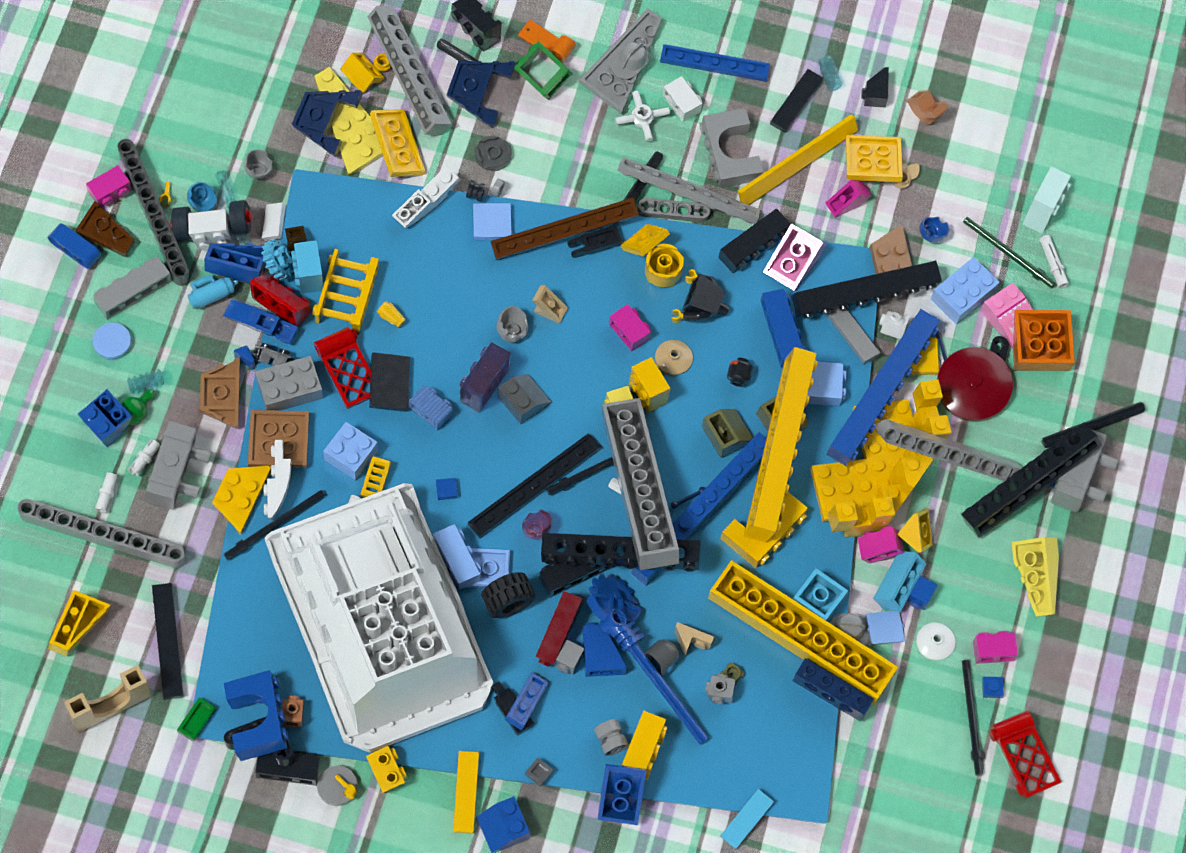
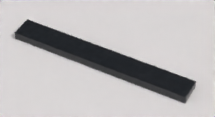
(533, 485)

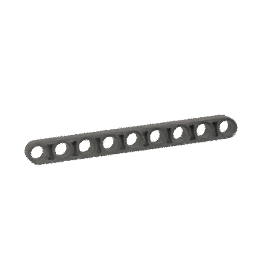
(154, 219)

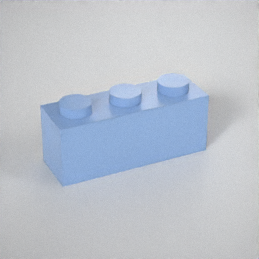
(457, 556)

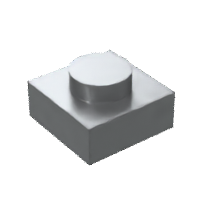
(539, 772)

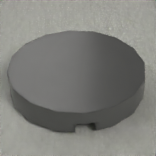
(493, 153)

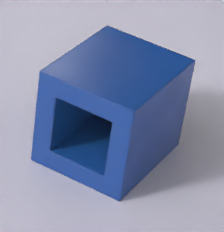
(921, 593)

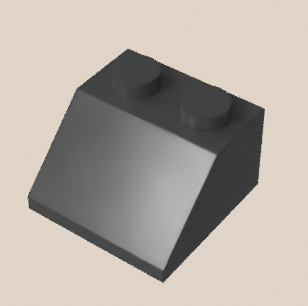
(522, 397)

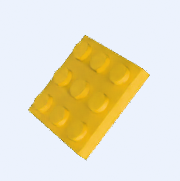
(873, 158)

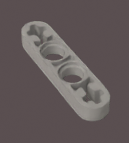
(673, 214)

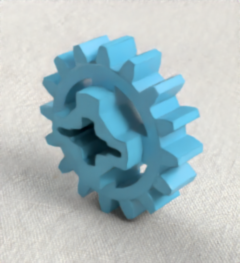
(277, 259)

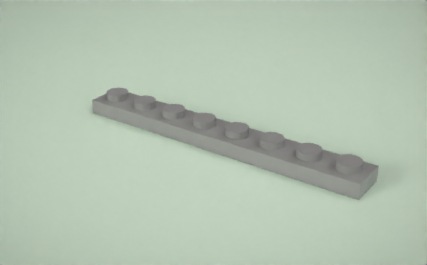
(687, 189)

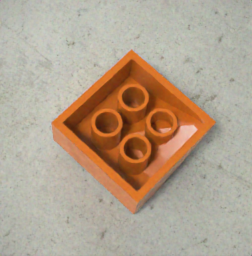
(1043, 340)

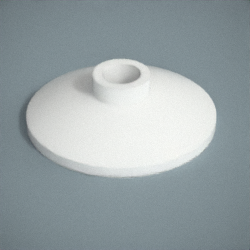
(929, 647)

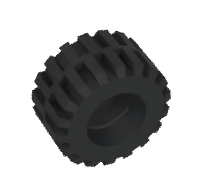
(508, 595)

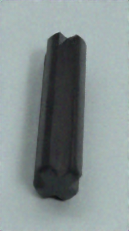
(453, 51)

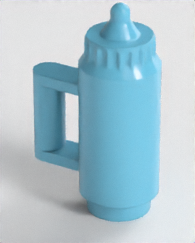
(211, 292)

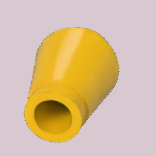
(389, 313)

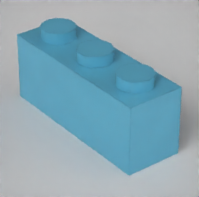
(899, 581)

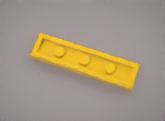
(466, 792)

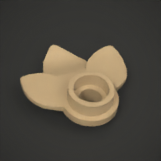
(909, 173)

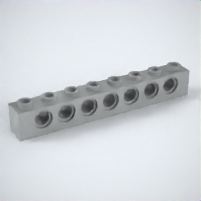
(409, 70)

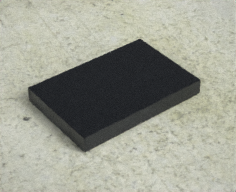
(389, 382)

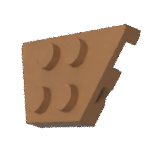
(890, 251)
(221, 393)

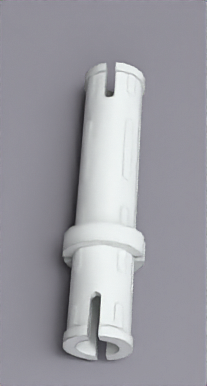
(1057, 269)

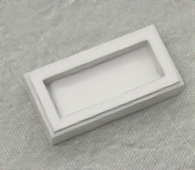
(273, 221)

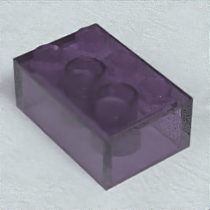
(484, 377)

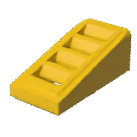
(381, 463)

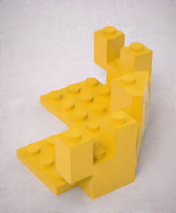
(872, 489)

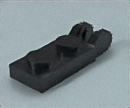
(595, 241)

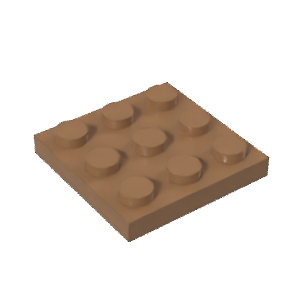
(278, 425)

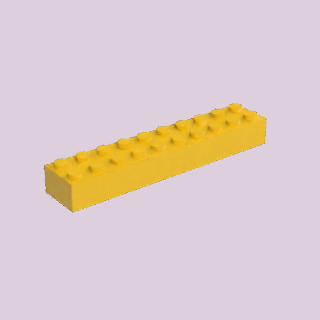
(780, 445)
(801, 630)

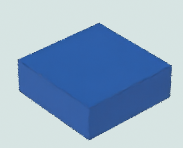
(446, 488)

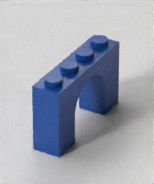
(269, 735)

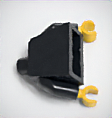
(702, 300)

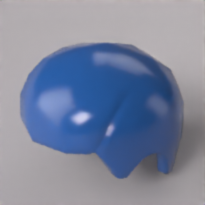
(933, 229)

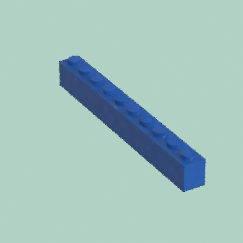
(883, 387)
(713, 497)

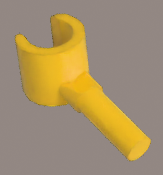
(166, 194)
(350, 791)

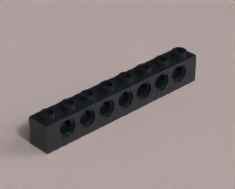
(1031, 479)
(611, 545)

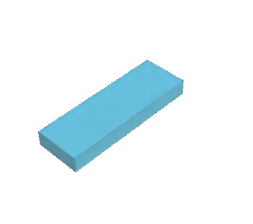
(746, 818)

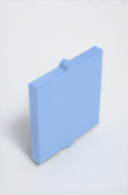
(885, 627)

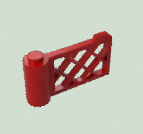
(332, 348)
(1010, 732)

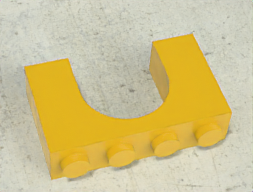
(757, 551)

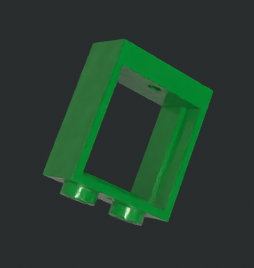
(555, 82)

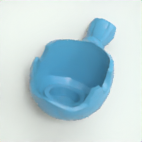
(201, 197)

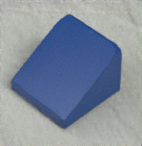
(245, 356)

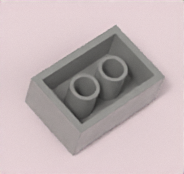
(289, 384)

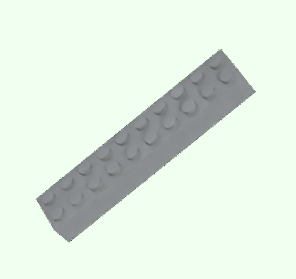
(640, 484)

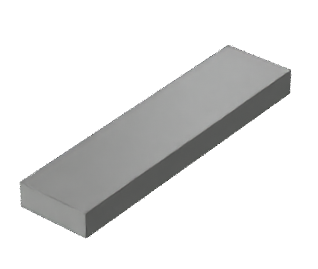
(853, 335)

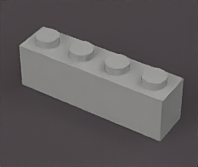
(132, 287)

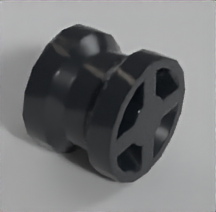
(475, 190)

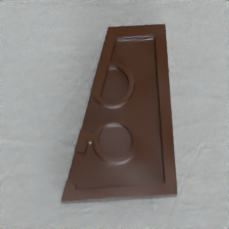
(103, 230)

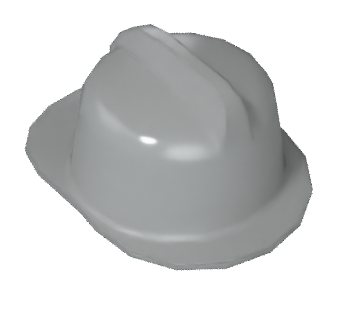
(629, 60)
(853, 626)

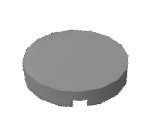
(330, 789)

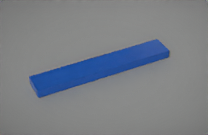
(714, 63)

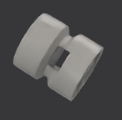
(611, 739)

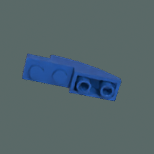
(261, 321)

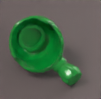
(137, 406)

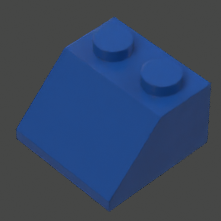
(503, 825)

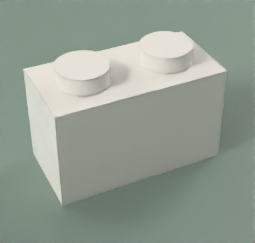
(682, 99)

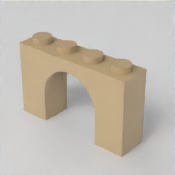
(91, 712)

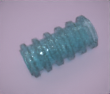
(830, 73)
(145, 381)

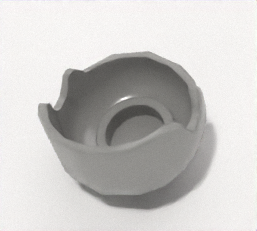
(257, 164)

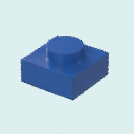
(992, 687)

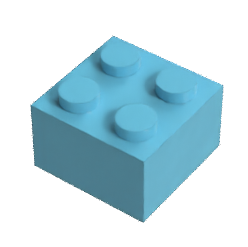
(307, 267)
(821, 595)

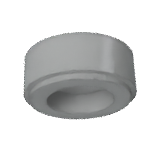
(497, 187)

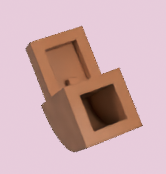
(925, 106)

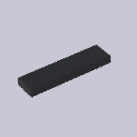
(796, 100)

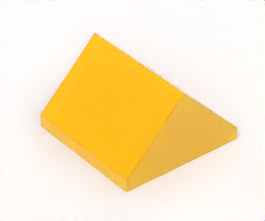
(918, 531)

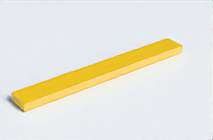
(797, 160)

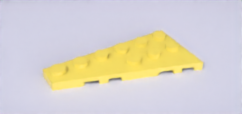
(351, 126)

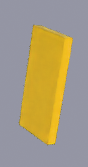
(397, 142)

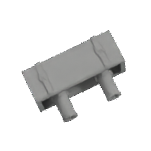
(171, 465)
(1075, 485)

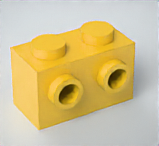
(386, 768)

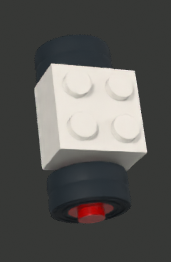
(211, 226)

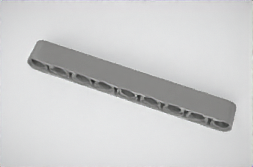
(947, 450)
(96, 526)

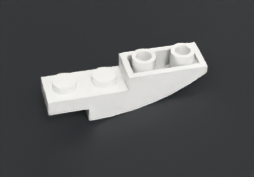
(427, 199)
(277, 488)

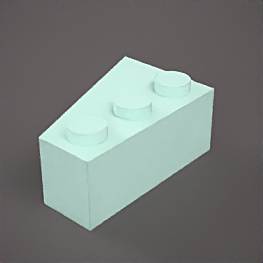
(1046, 200)

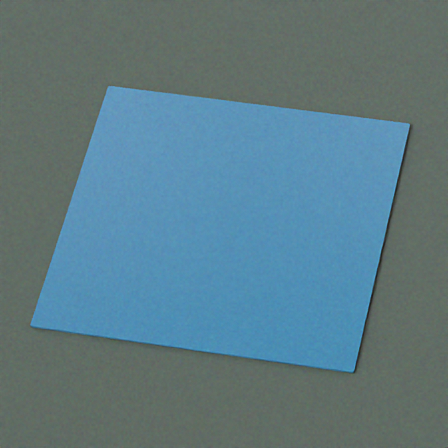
(451, 298)

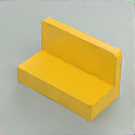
(361, 71)

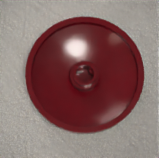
(975, 384)

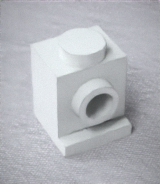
(894, 324)

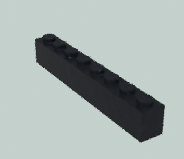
(866, 289)

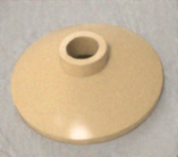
(670, 364)

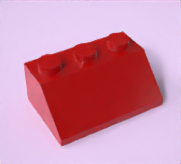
(279, 299)

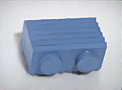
(431, 407)

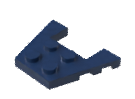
(470, 85)
(317, 113)

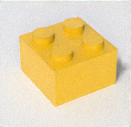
(649, 385)

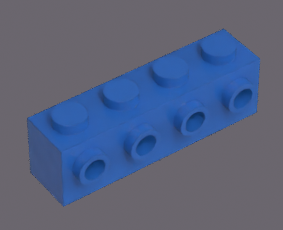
(781, 323)

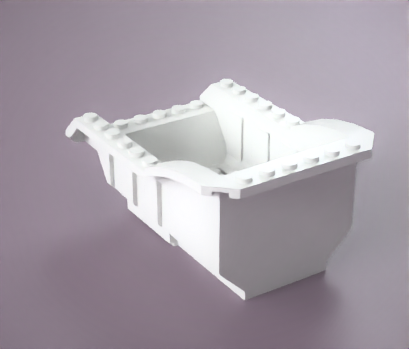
(380, 634)

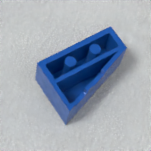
(235, 261)

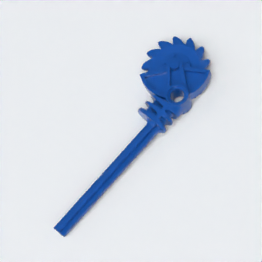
(618, 611)

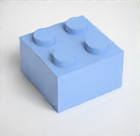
(350, 451)

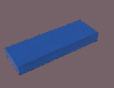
(526, 701)

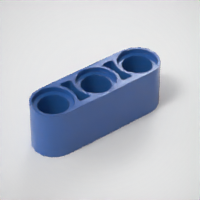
(74, 246)

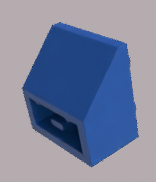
(106, 417)

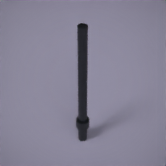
(566, 483)
(242, 546)
(976, 753)

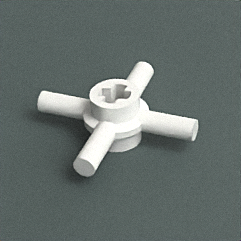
(642, 116)

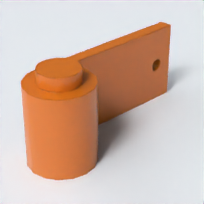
(560, 47)

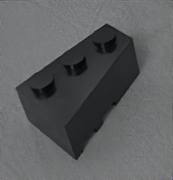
(477, 23)

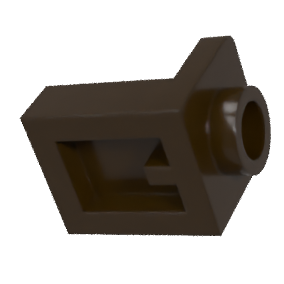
(295, 235)

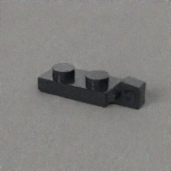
(504, 702)

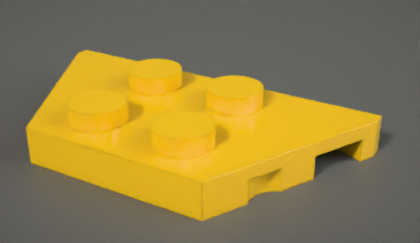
(240, 493)

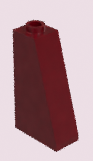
(559, 628)

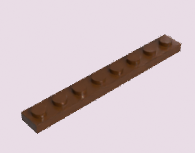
(564, 228)

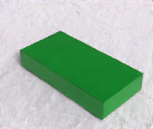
(196, 719)

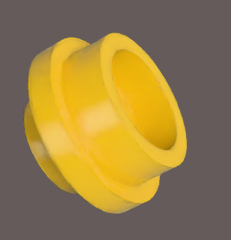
(379, 59)

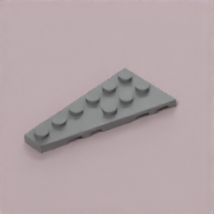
(600, 78)

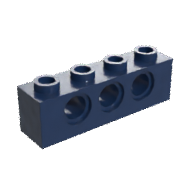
(833, 690)

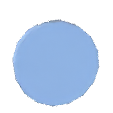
(111, 341)

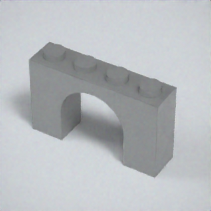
(726, 169)

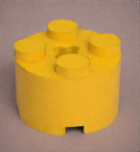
(664, 265)

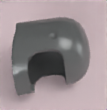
(664, 653)

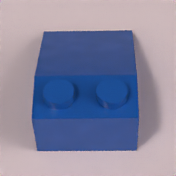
(621, 794)

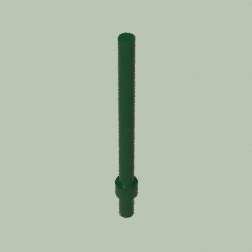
(1037, 273)

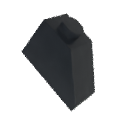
(876, 89)

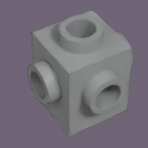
(721, 682)

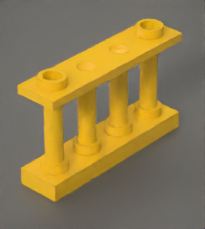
(364, 286)

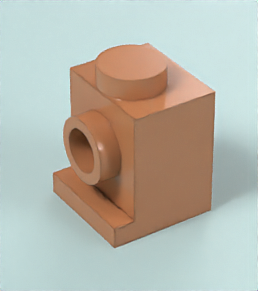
(295, 718)

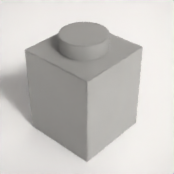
(569, 657)

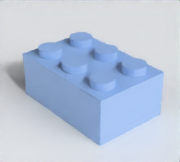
(964, 290)

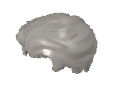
(512, 324)

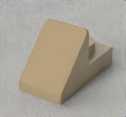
(549, 304)
(688, 635)

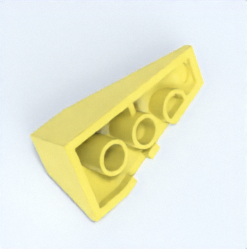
(1038, 566)

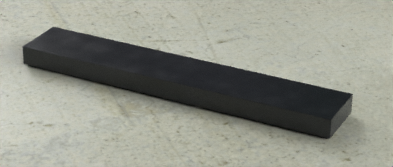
(167, 641)

